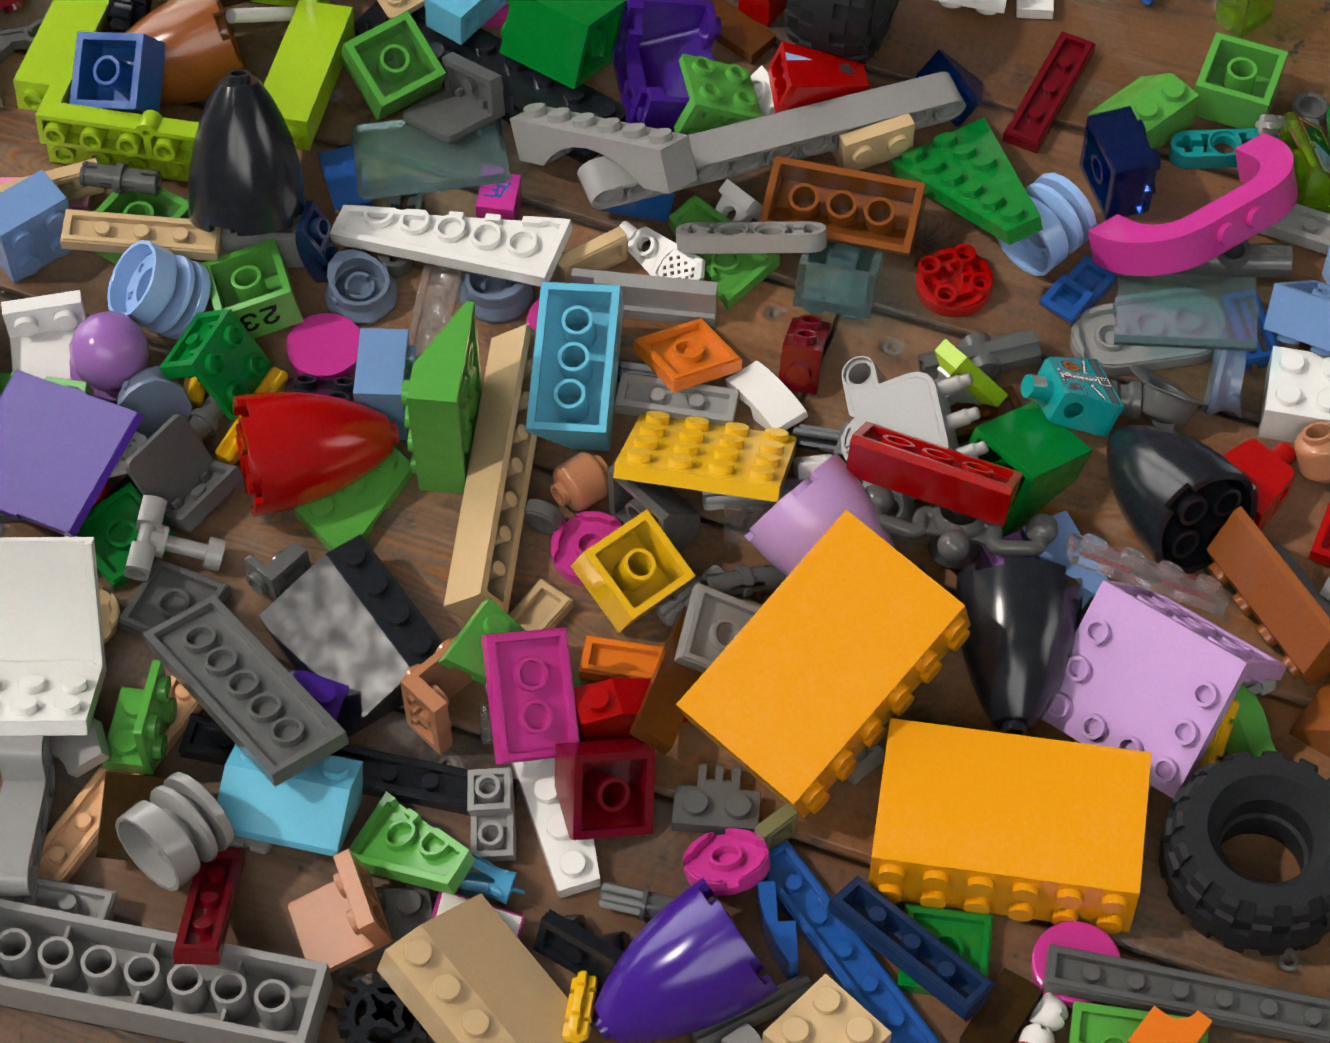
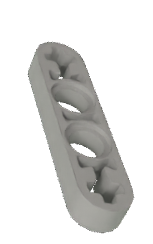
(751, 237)

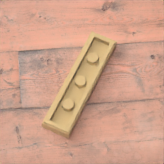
(118, 231)

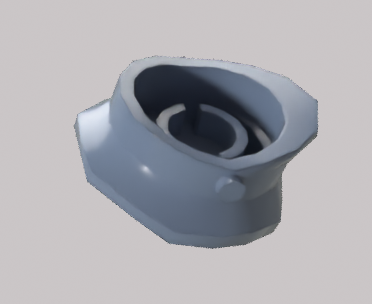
(359, 287)
(496, 298)
(1225, 382)
(154, 398)

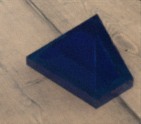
(967, 84)

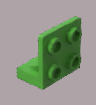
(717, 95)
(140, 724)

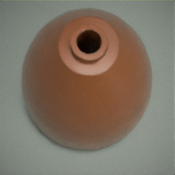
(197, 48)

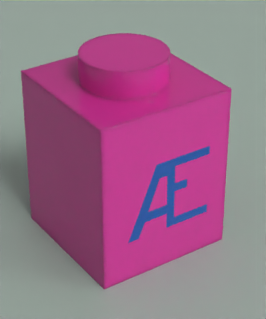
(500, 199)

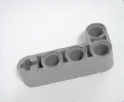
(24, 810)

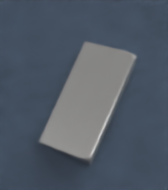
(73, 898)

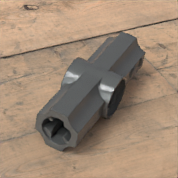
(1249, 260)
(991, 354)

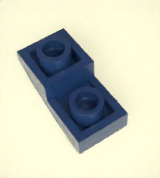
(313, 242)

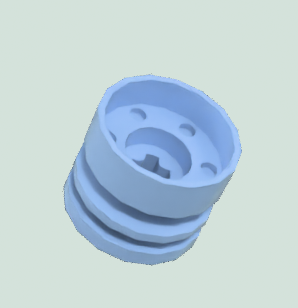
(1065, 223)
(158, 288)

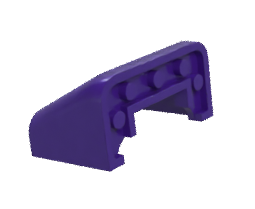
(649, 52)

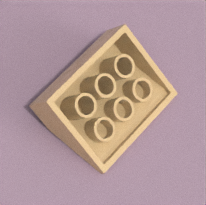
(474, 980)

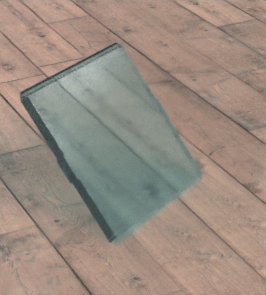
(403, 160)
(1187, 312)

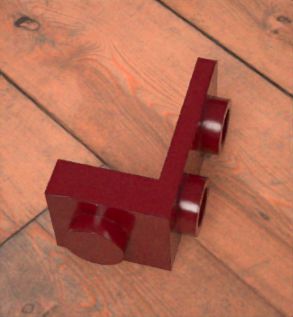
(803, 353)

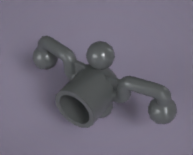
(958, 538)

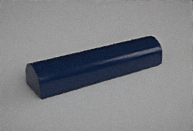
(911, 948)

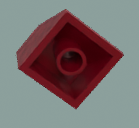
(605, 788)

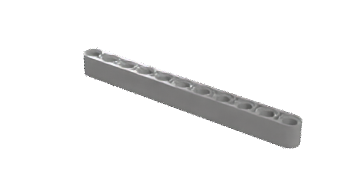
(788, 134)

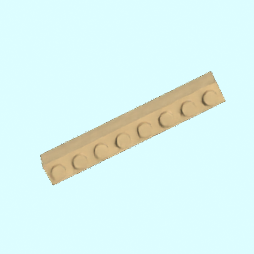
(495, 480)

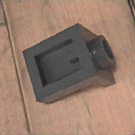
(280, 573)

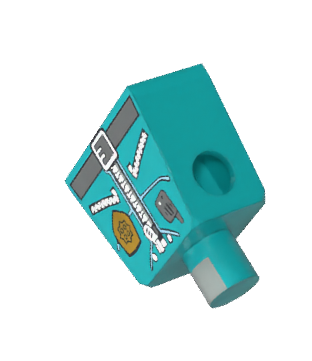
(1074, 394)

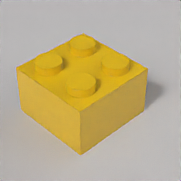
(632, 570)

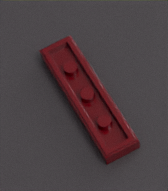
(1049, 92)
(209, 909)

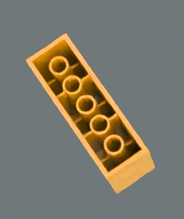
(826, 664)
(1011, 825)

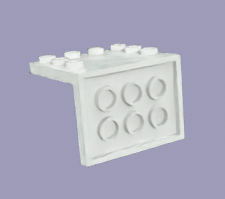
(49, 636)

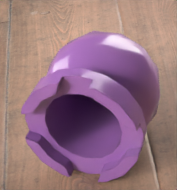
(107, 353)

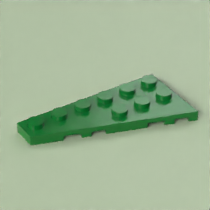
(974, 179)

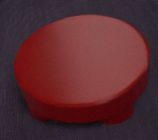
(954, 281)

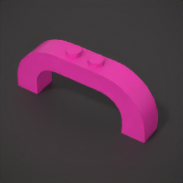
(1167, 248)

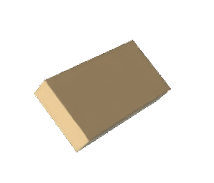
(595, 254)
(542, 607)

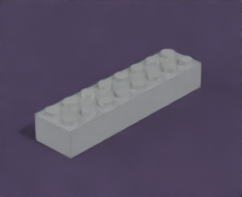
(129, 981)

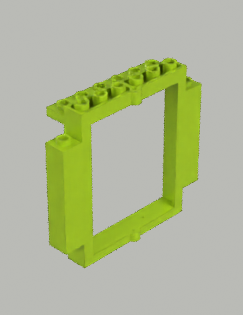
(298, 82)

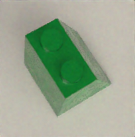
(562, 37)
(1039, 449)

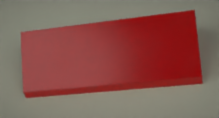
(932, 473)

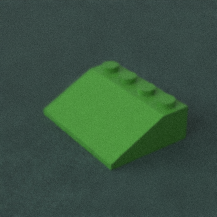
(444, 405)

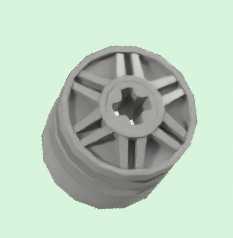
(174, 831)

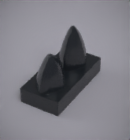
(575, 948)

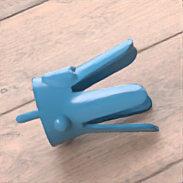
(494, 884)

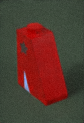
(810, 76)

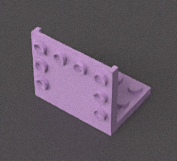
(1153, 680)

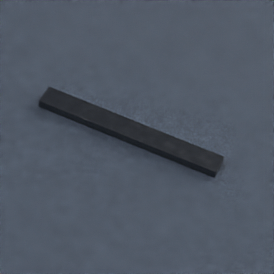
(403, 777)

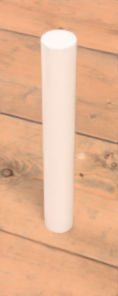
(260, 14)

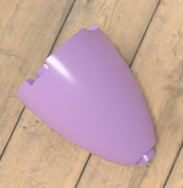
(808, 511)

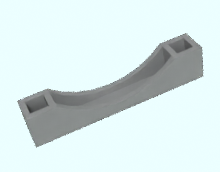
(653, 156)

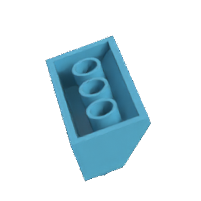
(576, 364)

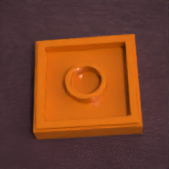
(687, 355)

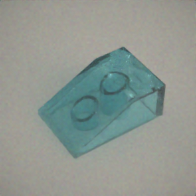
(839, 280)

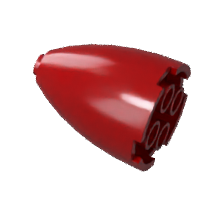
(306, 446)

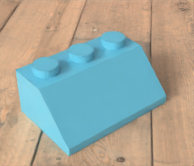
(302, 812)

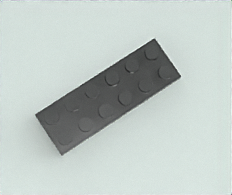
(245, 690)

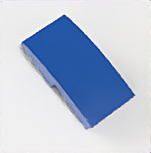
(1078, 290)
(779, 935)

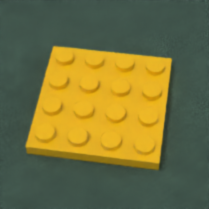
(707, 456)

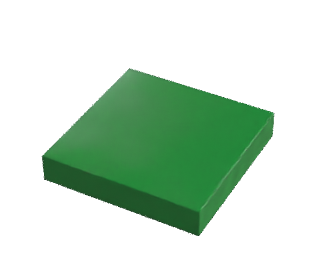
(113, 530)
(961, 931)

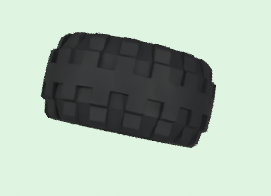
(840, 26)
(1250, 797)

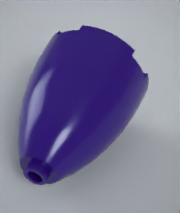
(681, 974)

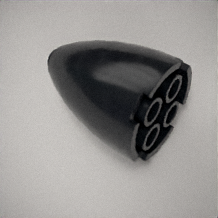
(244, 162)
(1175, 492)
(1019, 636)

